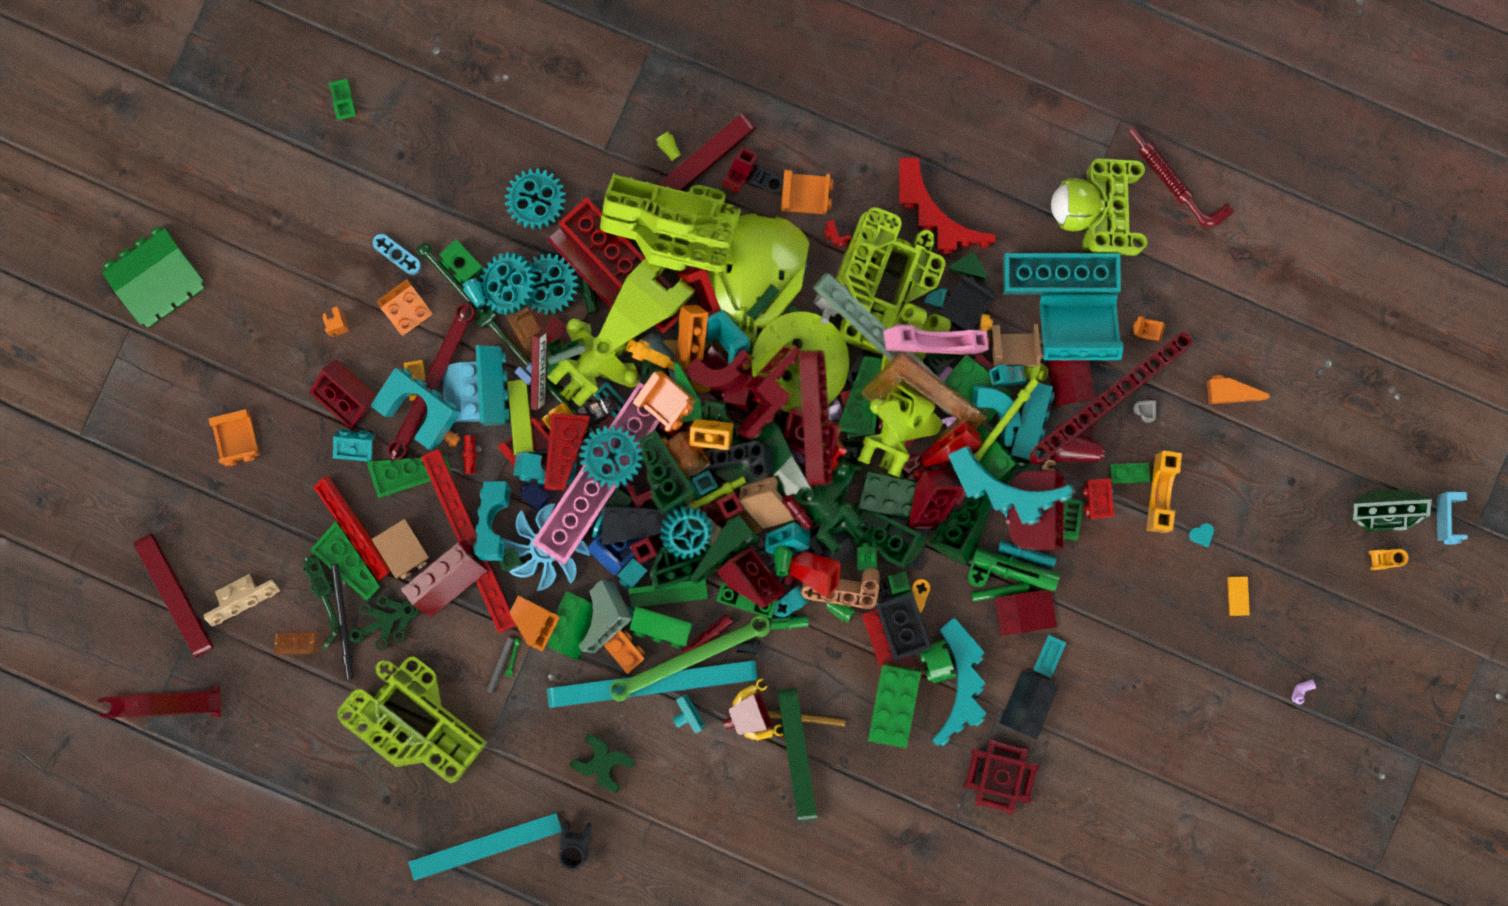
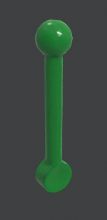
(517, 641)

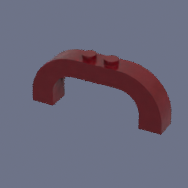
(715, 510)

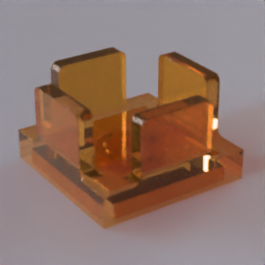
(525, 328)

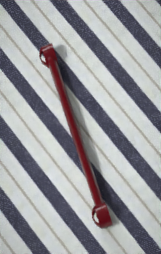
(432, 379)

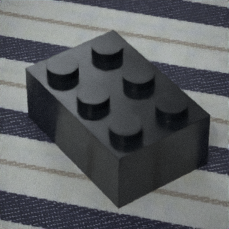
(903, 625)

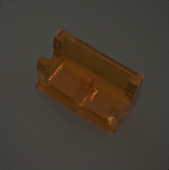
(295, 643)

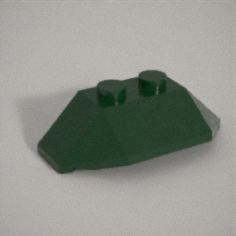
(1390, 510)
(674, 569)

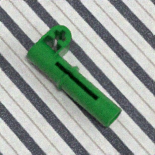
(987, 560)

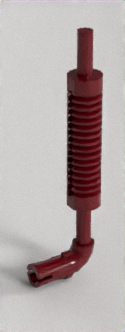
(1175, 184)

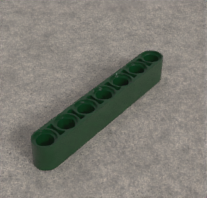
(797, 755)

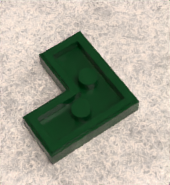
(560, 350)

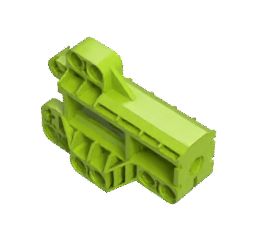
(659, 213)
(856, 262)
(416, 748)

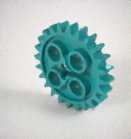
(528, 215)
(495, 275)
(552, 301)
(595, 464)

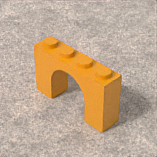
(1160, 516)

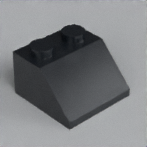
(821, 549)

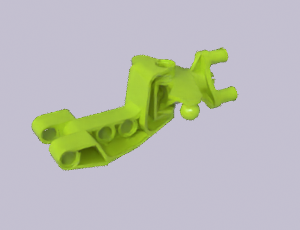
(637, 308)
(918, 418)

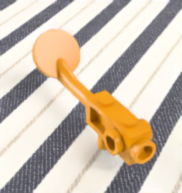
(642, 351)

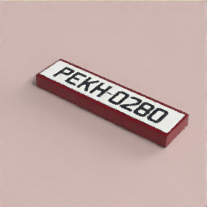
(538, 372)

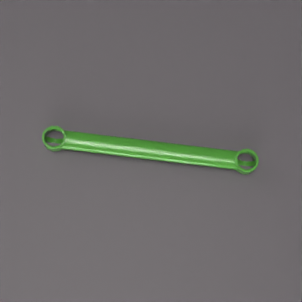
(690, 658)

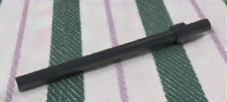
(347, 658)

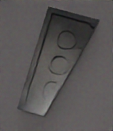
(630, 523)

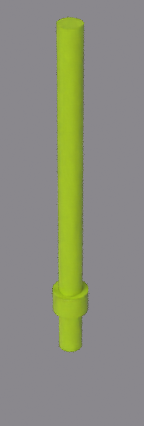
(1023, 396)
(726, 489)

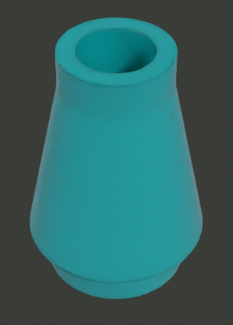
(474, 292)

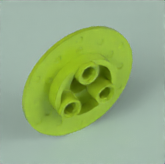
(810, 335)

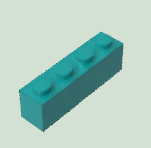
(1032, 417)

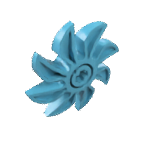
(530, 567)

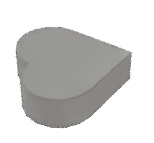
(1146, 410)

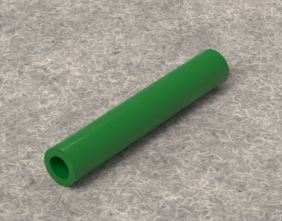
(1000, 591)

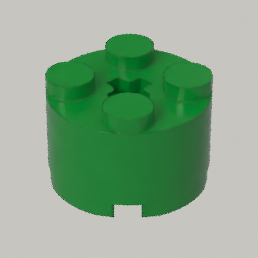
(938, 662)

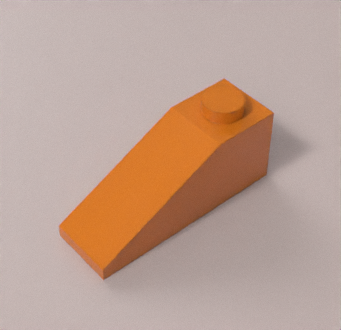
(1229, 391)

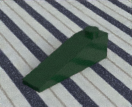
(668, 482)
(963, 530)
(732, 539)
(891, 539)

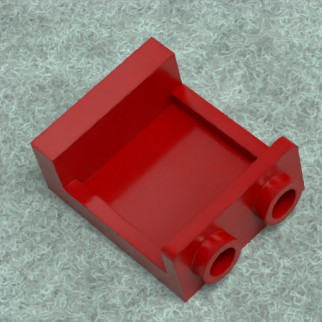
(702, 288)
(540, 441)

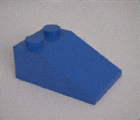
(613, 555)

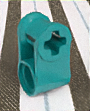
(793, 600)

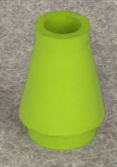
(668, 145)

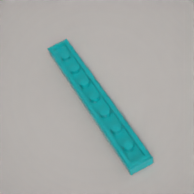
(485, 846)

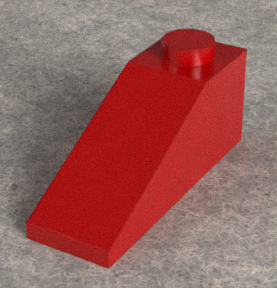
(960, 437)

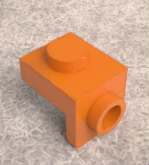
(1148, 329)

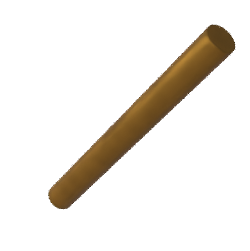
(812, 719)

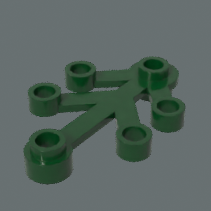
(386, 621)

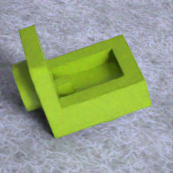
(1039, 373)

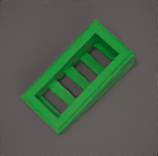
(1069, 535)

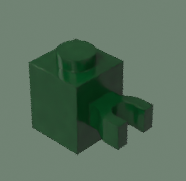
(648, 369)

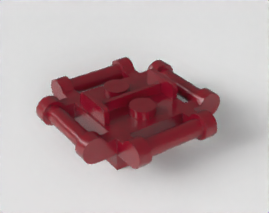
(1001, 776)

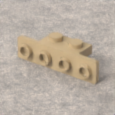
(239, 597)

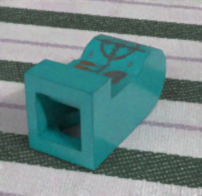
(1008, 375)

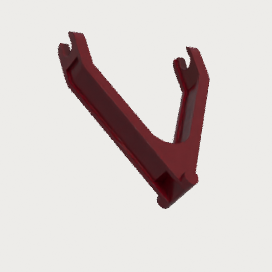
(163, 704)

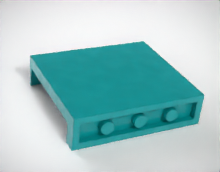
(1080, 327)

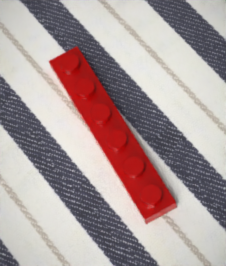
(352, 527)

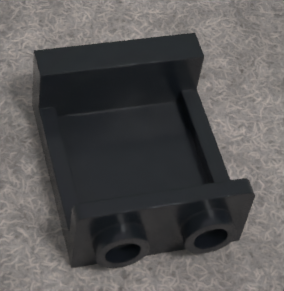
(967, 303)

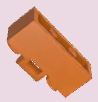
(691, 334)

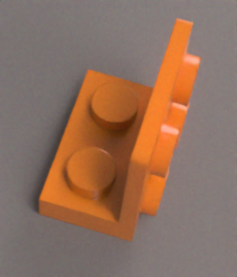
(404, 307)

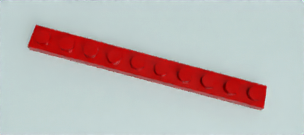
(463, 531)

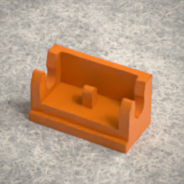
(336, 325)

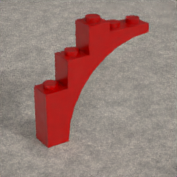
(948, 233)

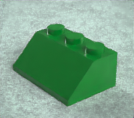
(572, 625)
(660, 627)

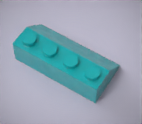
(491, 385)

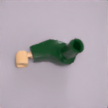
(1028, 466)

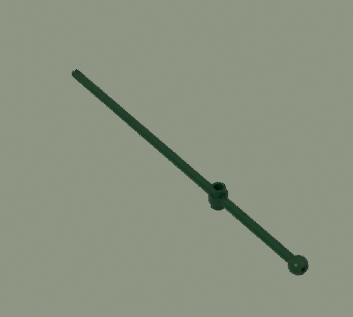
(487, 319)

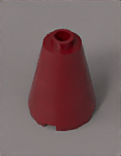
(1079, 449)

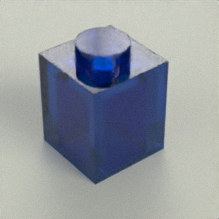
(534, 495)

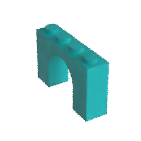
(440, 412)

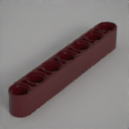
(709, 153)
(815, 417)
(173, 595)

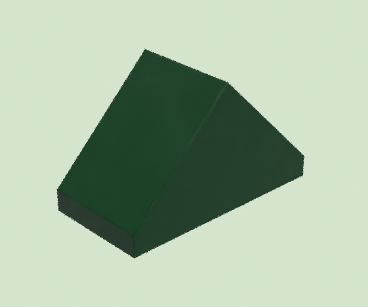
(970, 266)
(852, 454)

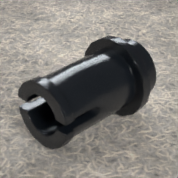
(748, 647)

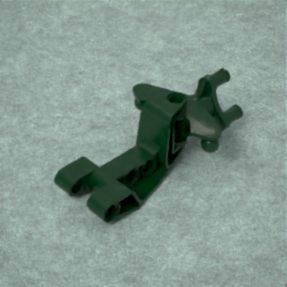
(820, 502)

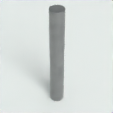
(500, 664)

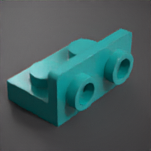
(353, 445)

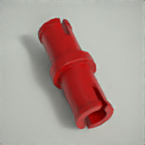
(469, 454)

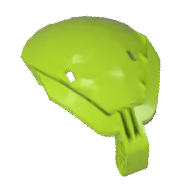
(758, 254)

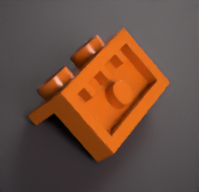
(624, 651)

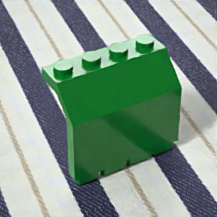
(152, 276)

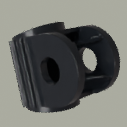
(574, 840)

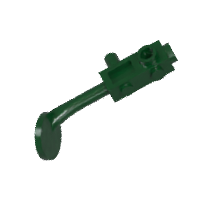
(321, 589)

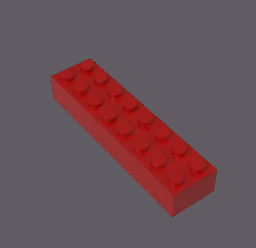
(609, 251)

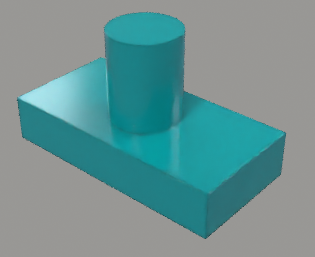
(689, 715)

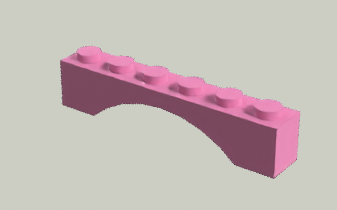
(915, 340)

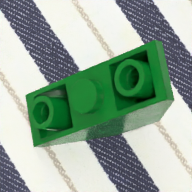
(732, 598)

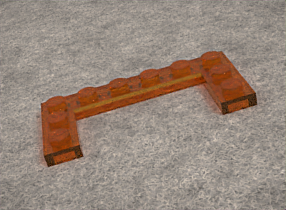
(905, 369)

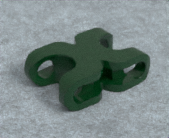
(602, 763)

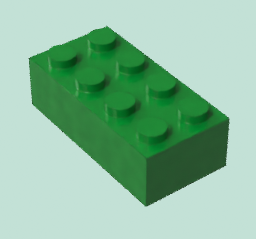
(894, 704)

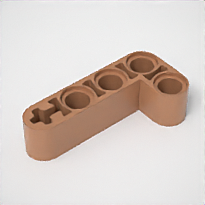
(850, 592)

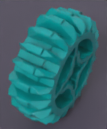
(679, 533)

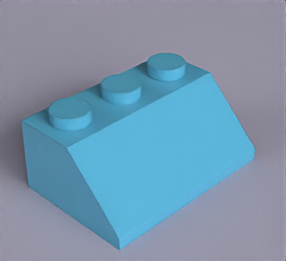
(461, 388)

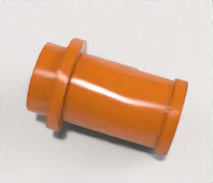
(452, 439)

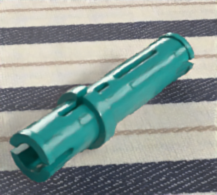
(1030, 555)

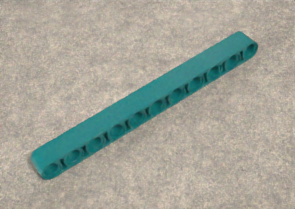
(678, 681)

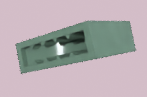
(608, 616)

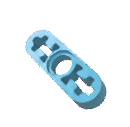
(382, 250)

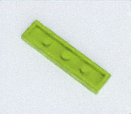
(520, 417)

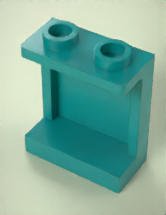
(727, 334)

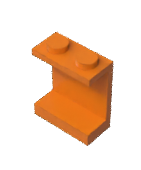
(806, 193)

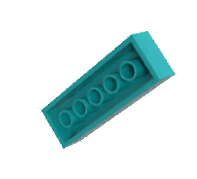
(1061, 273)

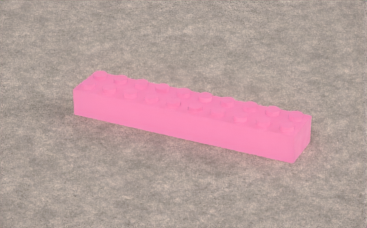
(583, 498)

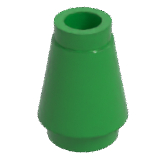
(782, 559)
(843, 612)

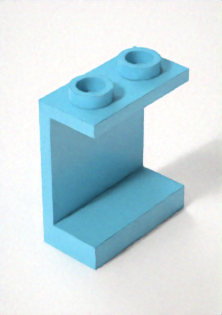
(1444, 517)

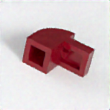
(740, 169)

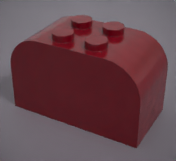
(1049, 531)

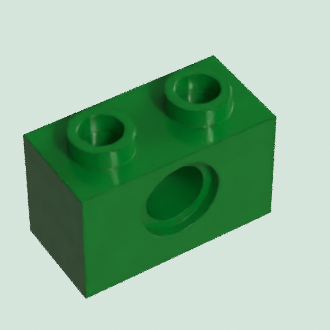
(455, 252)

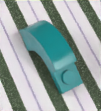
(989, 397)

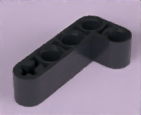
(750, 457)

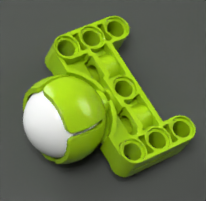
(1090, 204)

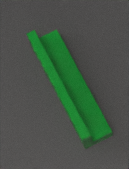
(675, 593)

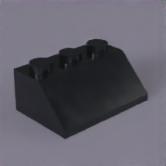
(1029, 704)

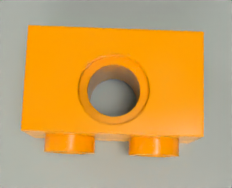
(711, 434)

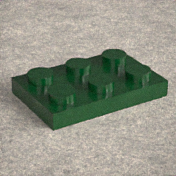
(887, 494)

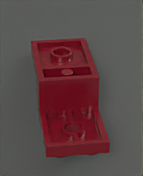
(768, 391)

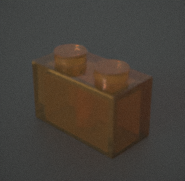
(689, 457)

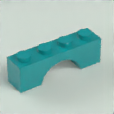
(494, 498)

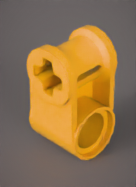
(1385, 559)
(921, 597)

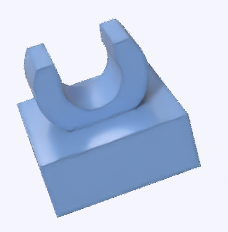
(525, 373)

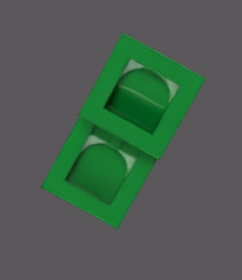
(342, 99)

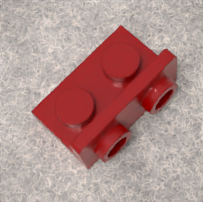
(1098, 499)

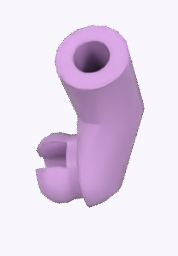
(1300, 690)

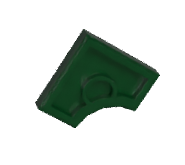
(717, 411)

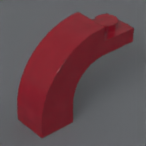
(724, 378)

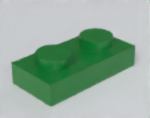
(1129, 473)

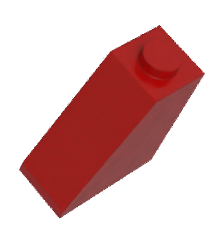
(816, 572)

